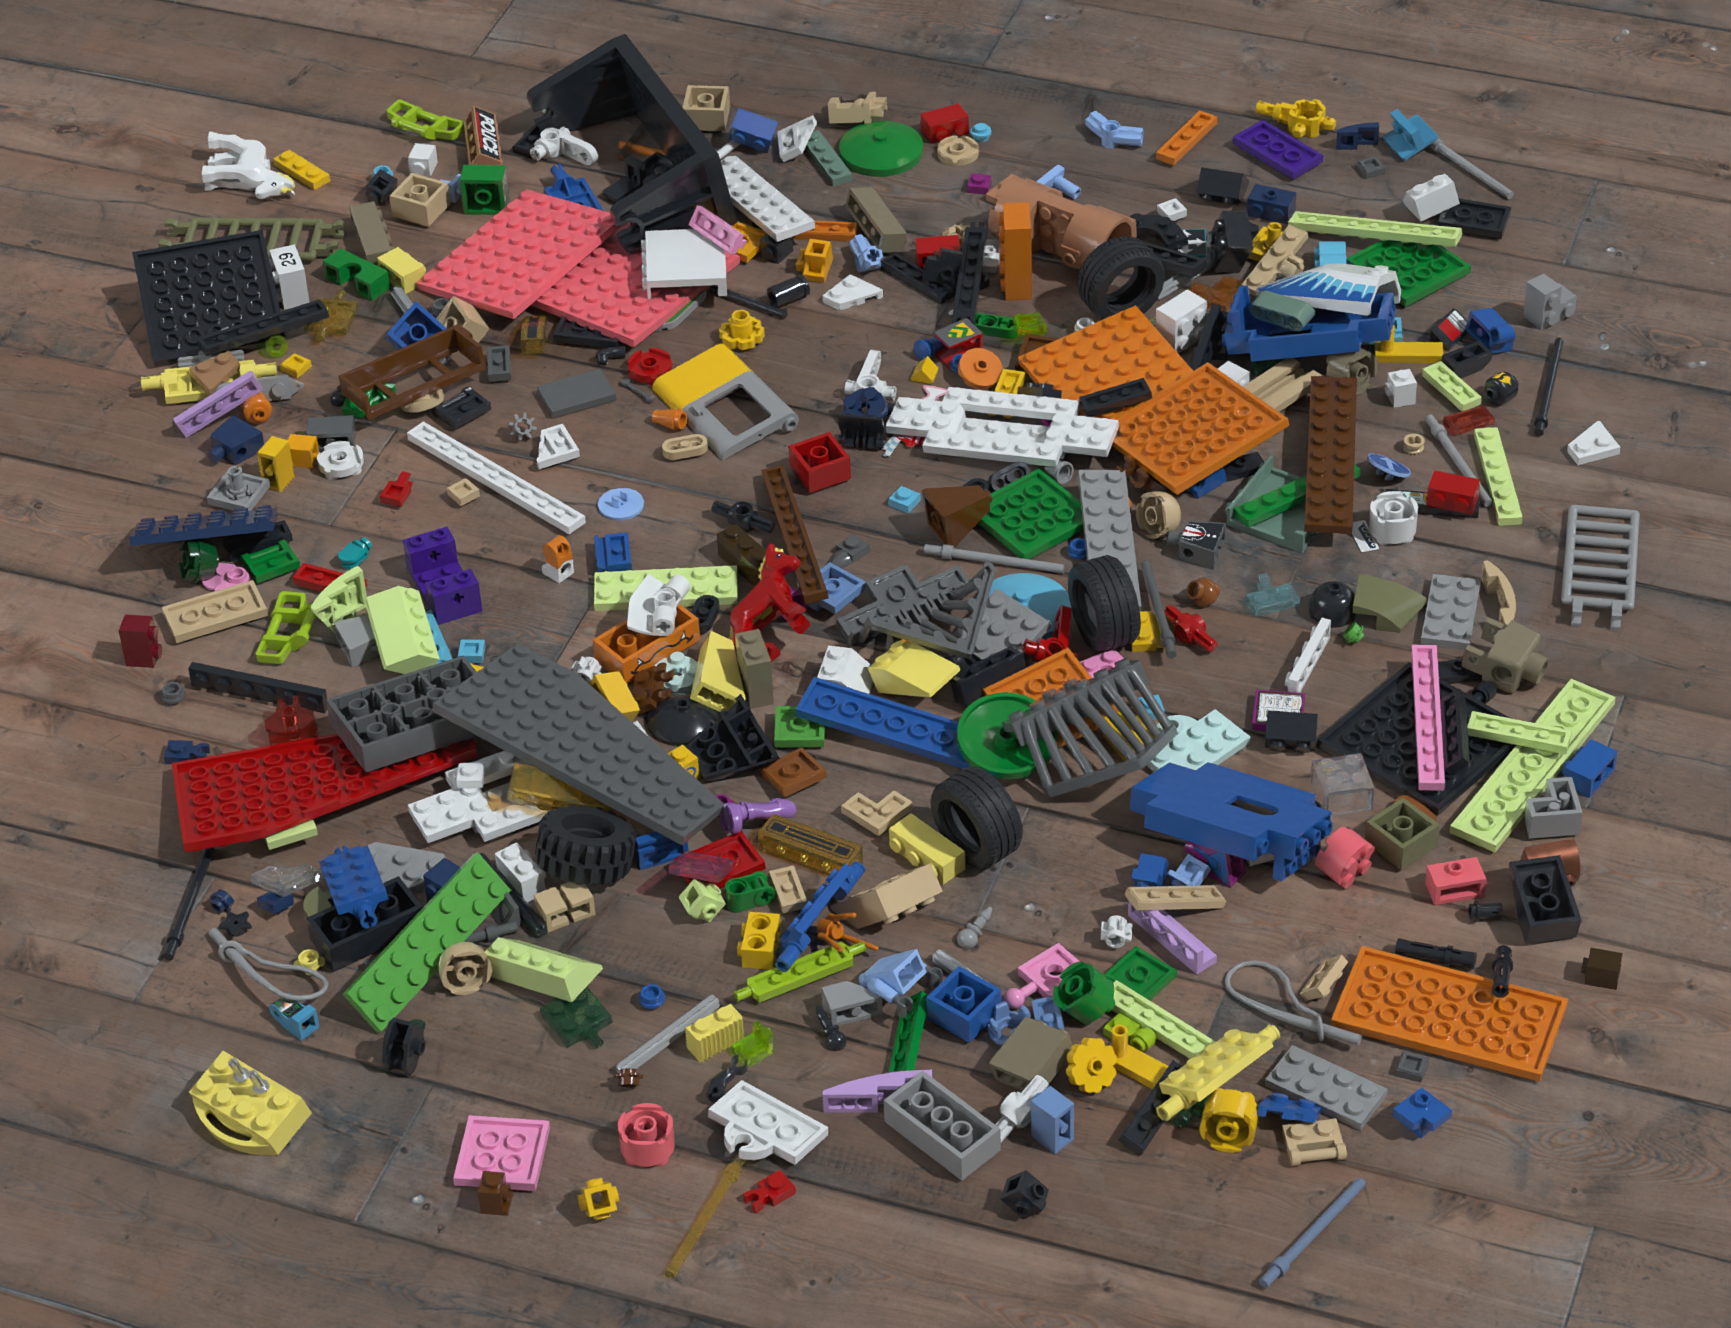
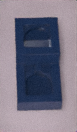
(1359, 134)

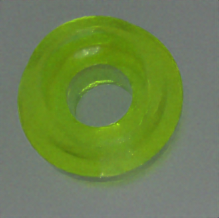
(276, 340)

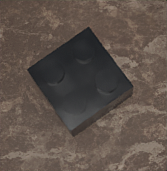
(1230, 241)

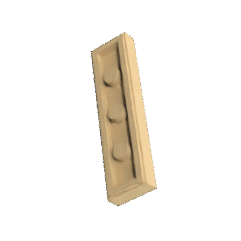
(1175, 897)

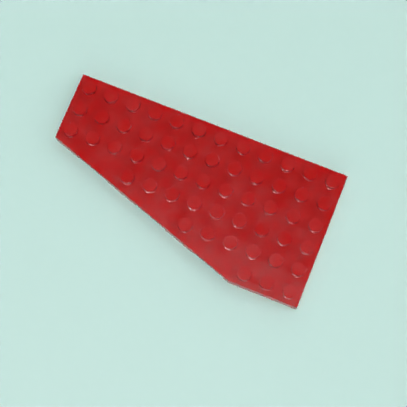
(285, 784)

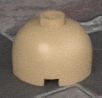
(1158, 514)
(464, 968)

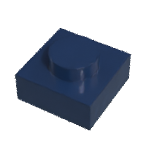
(274, 903)

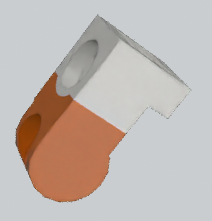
(558, 557)

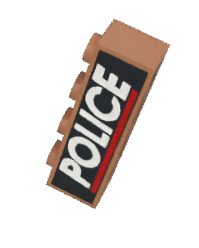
(482, 137)

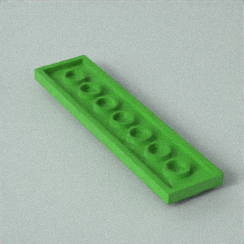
(416, 950)

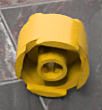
(1229, 1120)

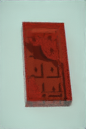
(1468, 420)

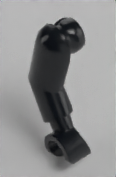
(718, 1083)

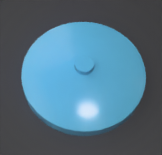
(1035, 593)

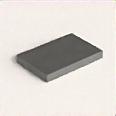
(576, 393)

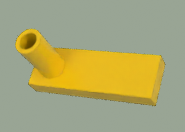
(1407, 352)
(1134, 1062)

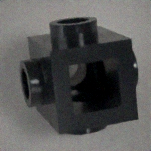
(1024, 1194)

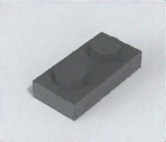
(499, 363)

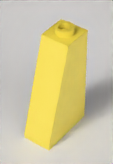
(717, 674)

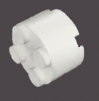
(1393, 518)

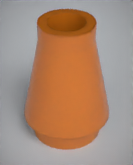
(670, 418)

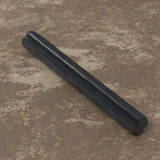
(527, 914)

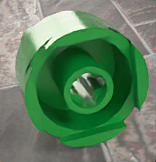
(1084, 993)

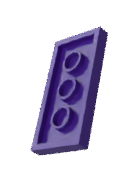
(1277, 149)

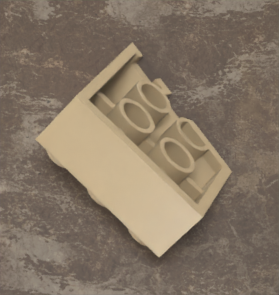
(891, 897)

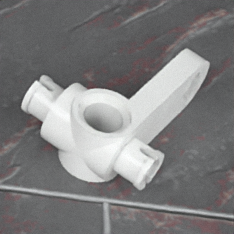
(558, 142)
(869, 378)

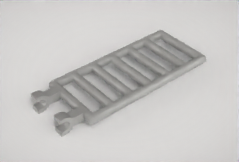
(1629, 559)

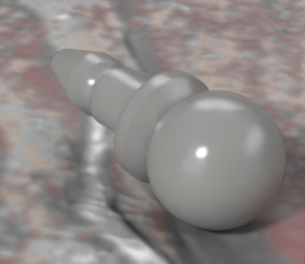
(968, 937)

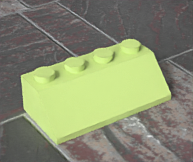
(401, 630)
(540, 968)

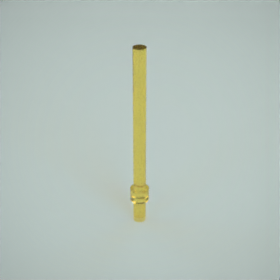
(730, 1175)

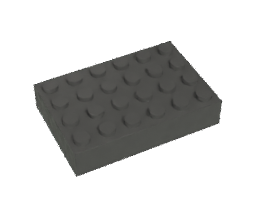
(396, 717)

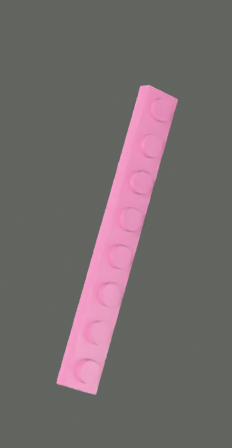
(1427, 718)

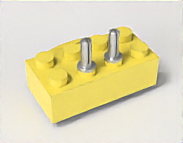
(249, 1106)

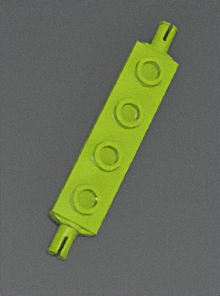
(803, 971)

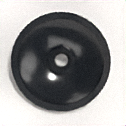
(679, 719)

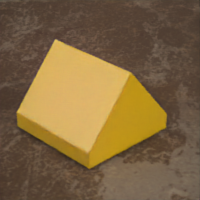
(925, 371)

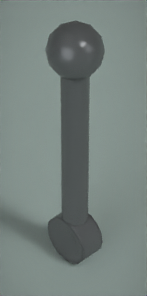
(626, 383)

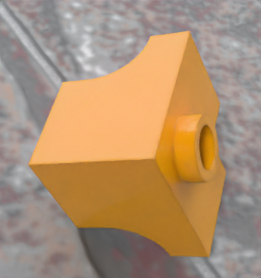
(815, 260)

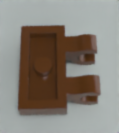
(1141, 478)
(649, 687)

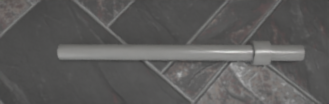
(1439, 146)
(1440, 434)
(950, 552)

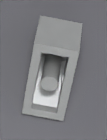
(850, 1003)

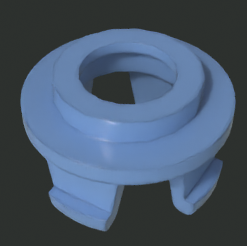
(1005, 1018)

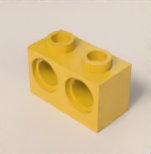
(759, 940)

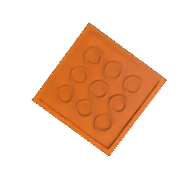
(1045, 676)

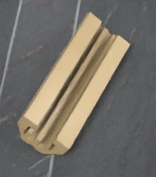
(1282, 384)

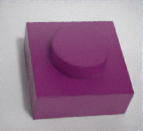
(979, 183)

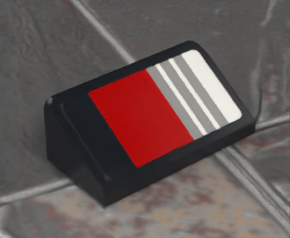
(1449, 329)

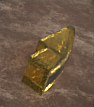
(533, 334)

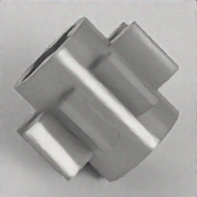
(526, 421)

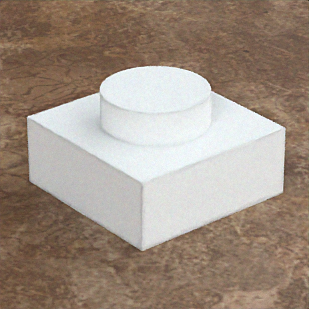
(1172, 209)
(470, 775)

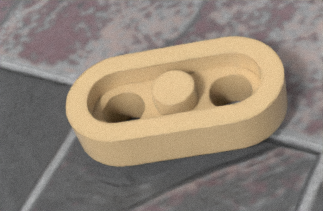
(685, 446)

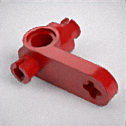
(1045, 648)

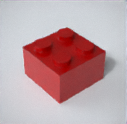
(819, 462)

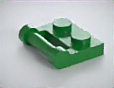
(271, 562)

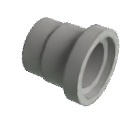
(1061, 473)

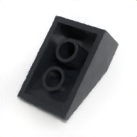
(1544, 900)

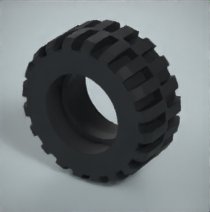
(585, 845)

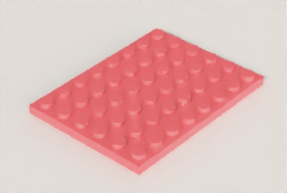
(519, 253)
(609, 294)

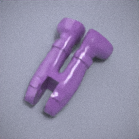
(734, 814)

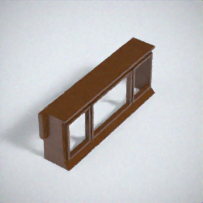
(406, 360)

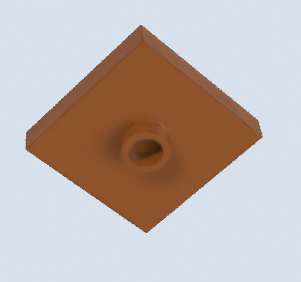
(793, 772)

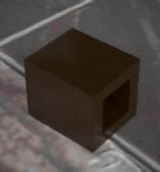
(1602, 968)

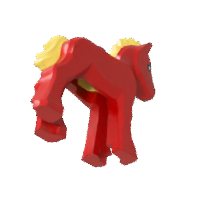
(770, 600)

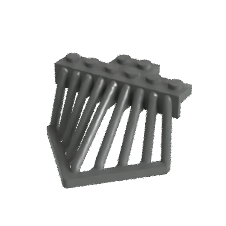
(904, 603)
(1081, 700)

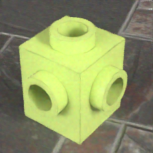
(702, 900)

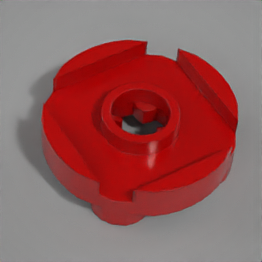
(641, 364)

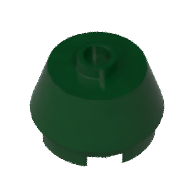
(198, 560)

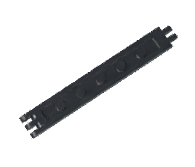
(970, 273)

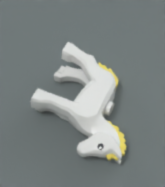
(251, 168)

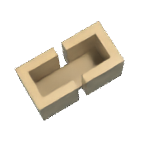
(571, 898)

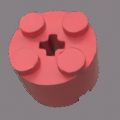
(1345, 856)
(646, 1135)

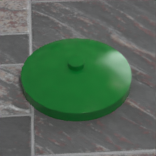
(881, 148)
(986, 743)

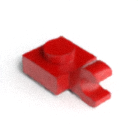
(397, 492)

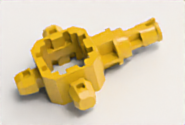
(1303, 118)

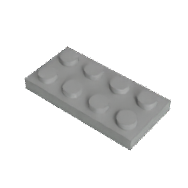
(1450, 612)
(1333, 1088)

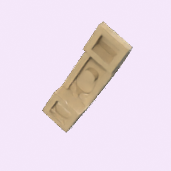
(1497, 583)

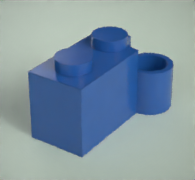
(1490, 330)

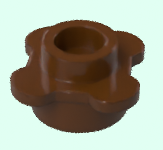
(628, 1077)

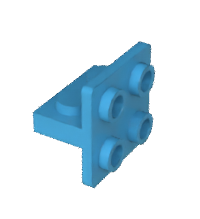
(1409, 135)

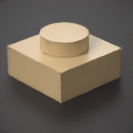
(463, 492)

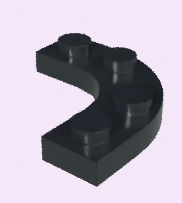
(1162, 228)

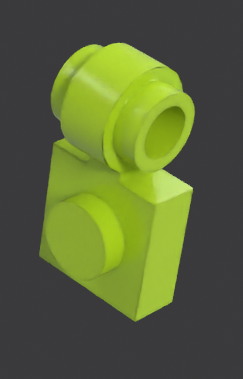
(1139, 1037)

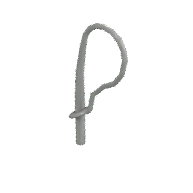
(237, 957)
(1315, 1026)

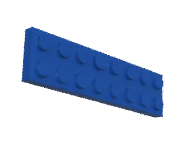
(881, 721)

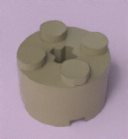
(1353, 365)

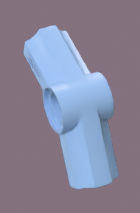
(1112, 133)
(865, 255)

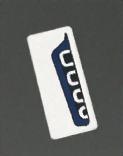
(1363, 536)

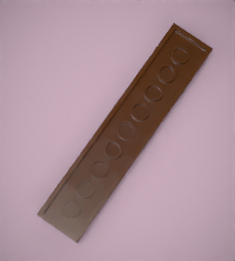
(1331, 455)

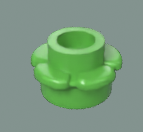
(1353, 633)

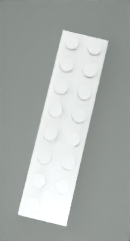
(763, 202)

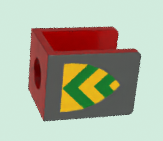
(958, 339)

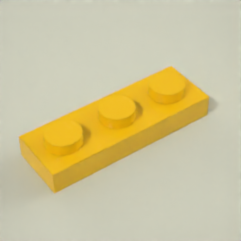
(301, 169)

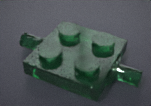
(577, 1019)

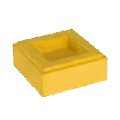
(295, 365)

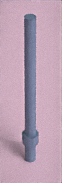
(1282, 1264)

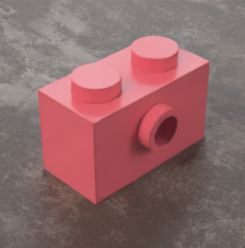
(1455, 881)

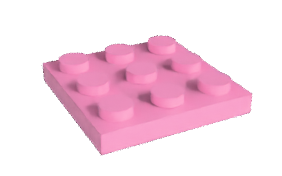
(502, 1146)

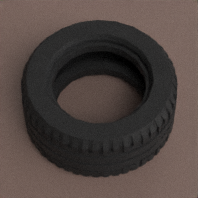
(1107, 263)
(1104, 603)
(977, 816)

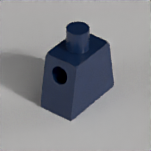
(235, 441)

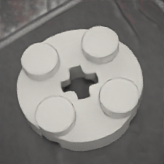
(349, 465)

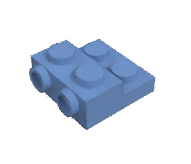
(841, 588)

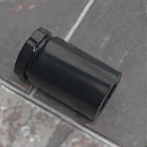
(788, 291)

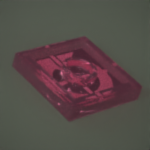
(701, 867)

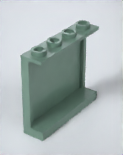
(1282, 529)

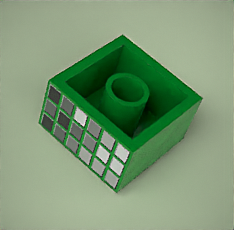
(484, 189)

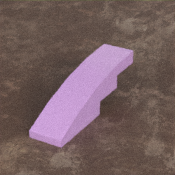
(865, 1093)

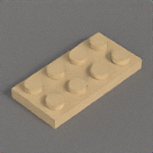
(214, 611)

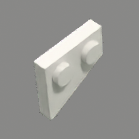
(794, 138)
(1593, 445)
(556, 447)

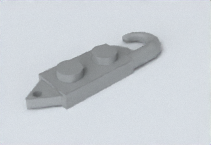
(275, 387)

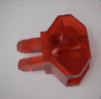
(291, 723)

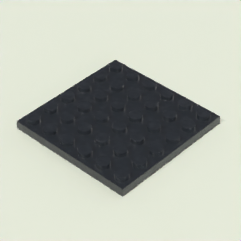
(203, 289)
(1386, 737)

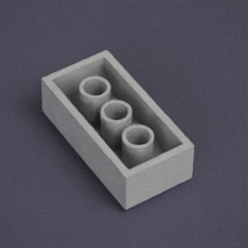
(942, 1125)

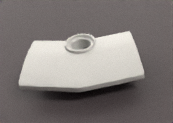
(654, 605)

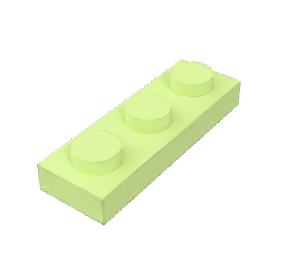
(1451, 386)

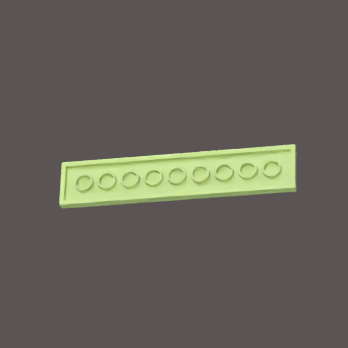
(1524, 772)

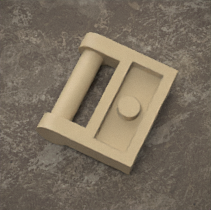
(1313, 1141)

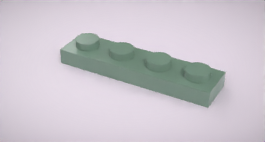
(827, 159)

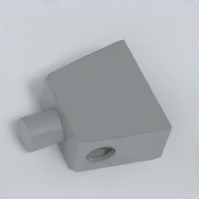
(356, 639)

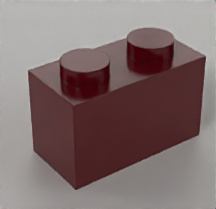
(139, 641)

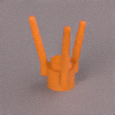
(830, 930)

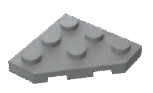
(404, 862)

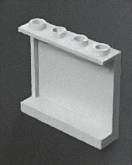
(681, 260)

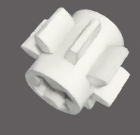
(587, 668)
(1116, 931)

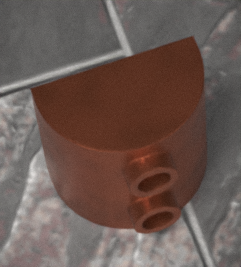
(1566, 849)

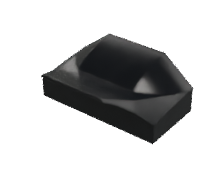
(1468, 359)

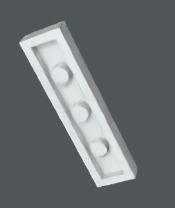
(1310, 654)

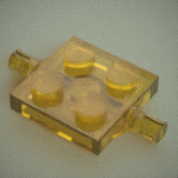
(340, 317)

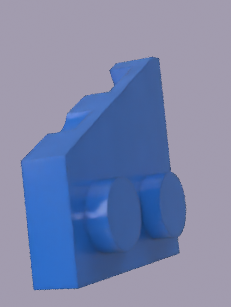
(1300, 1110)

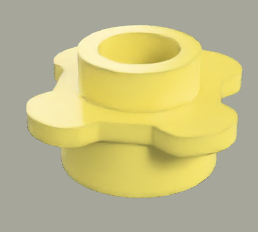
(310, 959)

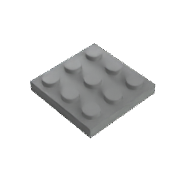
(1005, 625)

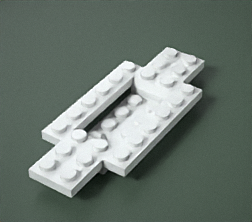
(955, 435)
(470, 807)

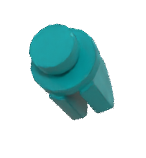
(354, 553)

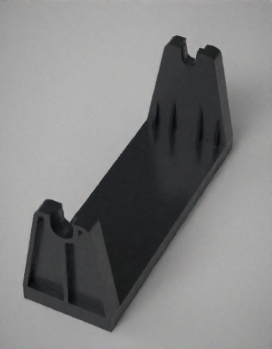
(620, 83)

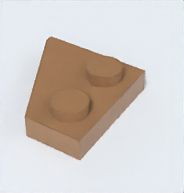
(215, 371)

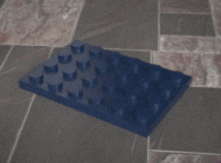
(199, 526)

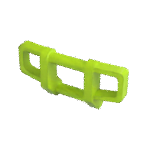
(414, 113)
(286, 615)

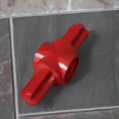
(1190, 628)

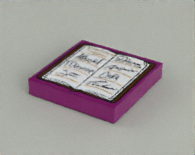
(1275, 701)

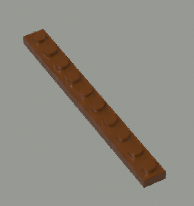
(794, 534)

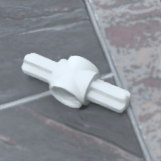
(1017, 1107)

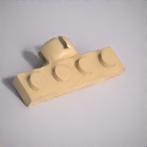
(1279, 260)

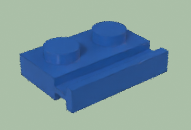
(613, 552)
(657, 849)

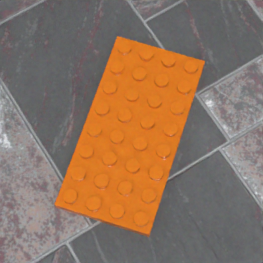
(1449, 1013)

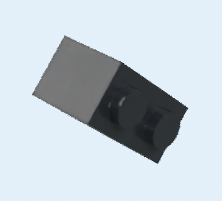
(1291, 731)

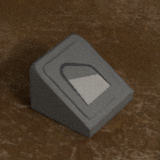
(507, 911)

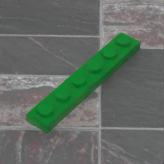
(1275, 501)

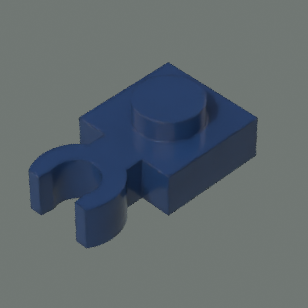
(184, 750)

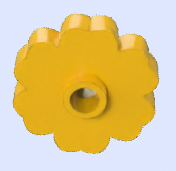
(741, 331)
(1091, 1065)

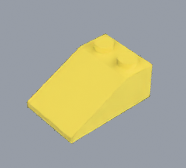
(911, 670)

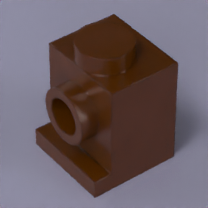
(494, 1194)

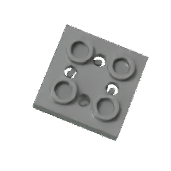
(238, 486)

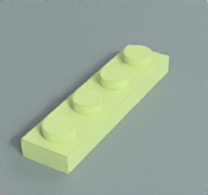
(1519, 732)

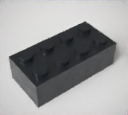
(344, 939)

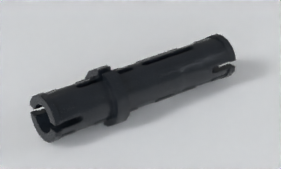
(1440, 954)
(1507, 965)

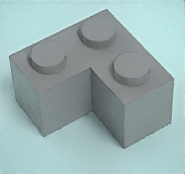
(1547, 302)
(1556, 813)

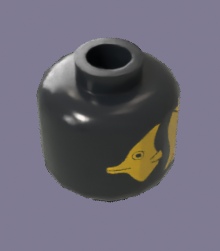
(1501, 388)

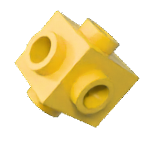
(605, 1206)

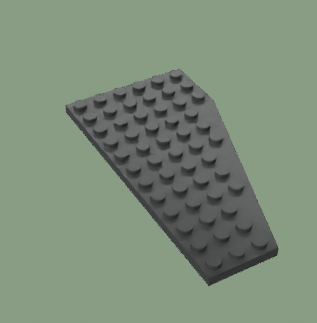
(579, 738)

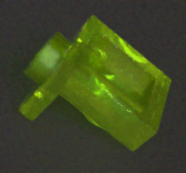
(1030, 324)
(755, 1046)

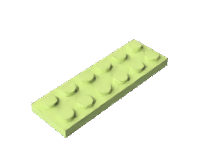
(615, 588)

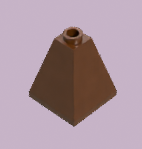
(955, 510)

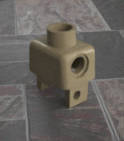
(1511, 657)

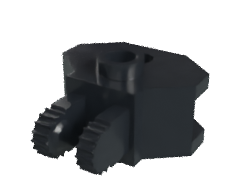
(403, 1044)

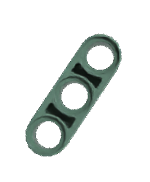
(1281, 310)

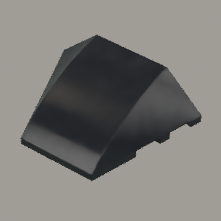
(732, 744)

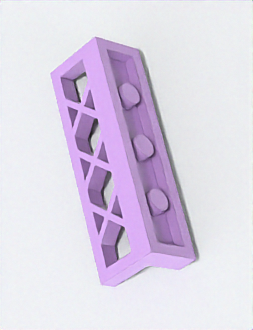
(218, 404)
(1174, 938)

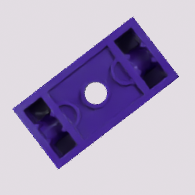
(439, 577)

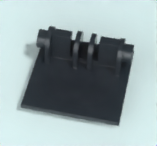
(861, 427)

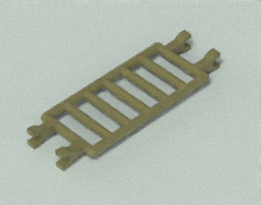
(315, 249)

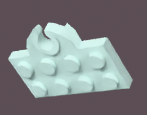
(1200, 741)

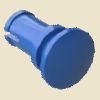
(927, 347)

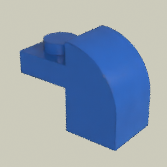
(1150, 871)

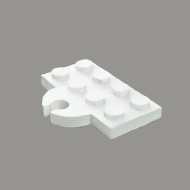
(765, 1125)

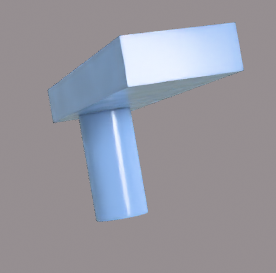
(1055, 179)

